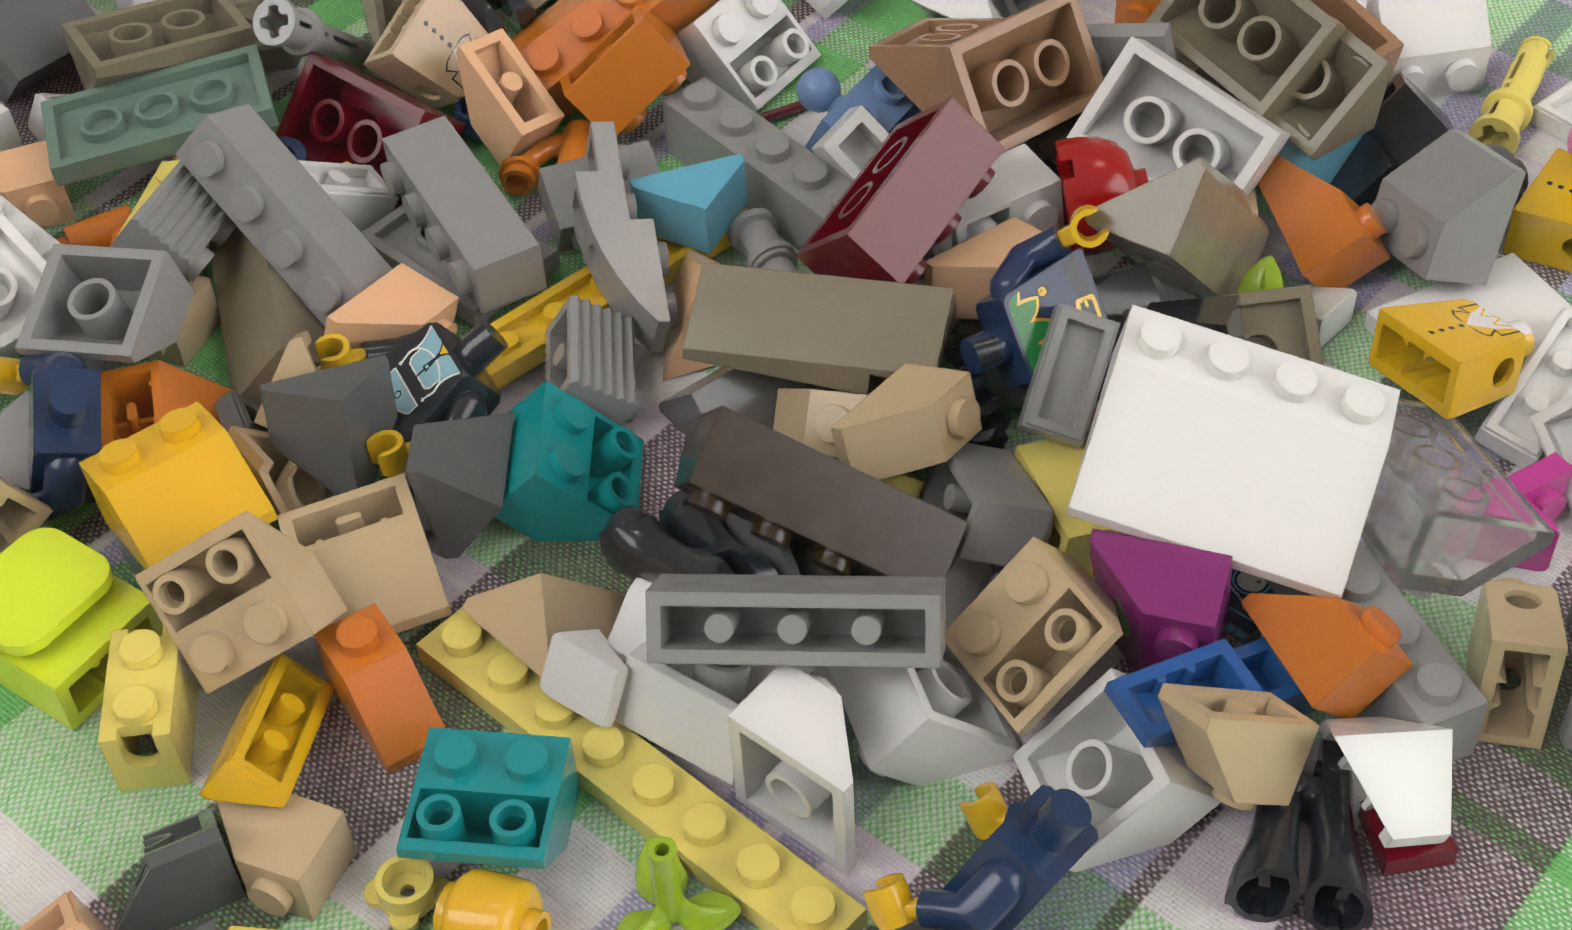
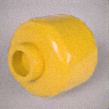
(490, 902)

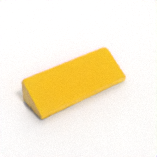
(270, 737)

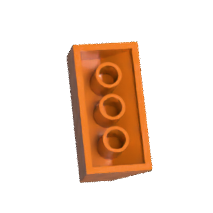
(573, 27)

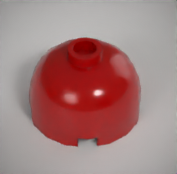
(1092, 174)

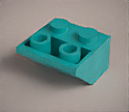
(567, 468)
(491, 799)

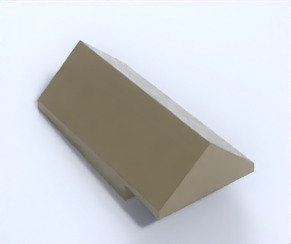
(163, 36)
(1284, 65)
(1187, 229)
(256, 315)
(816, 325)

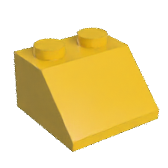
(173, 484)

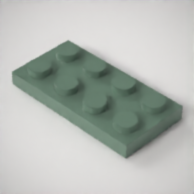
(149, 113)

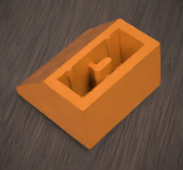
(627, 71)
(145, 392)

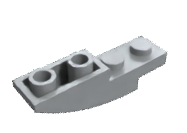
(617, 245)

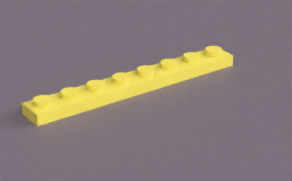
(645, 788)

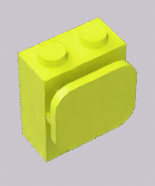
(59, 622)

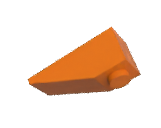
(1322, 226)

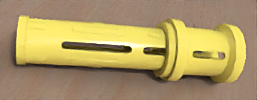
(1510, 108)

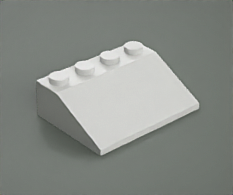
(1235, 452)

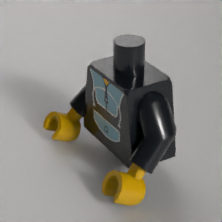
(432, 381)

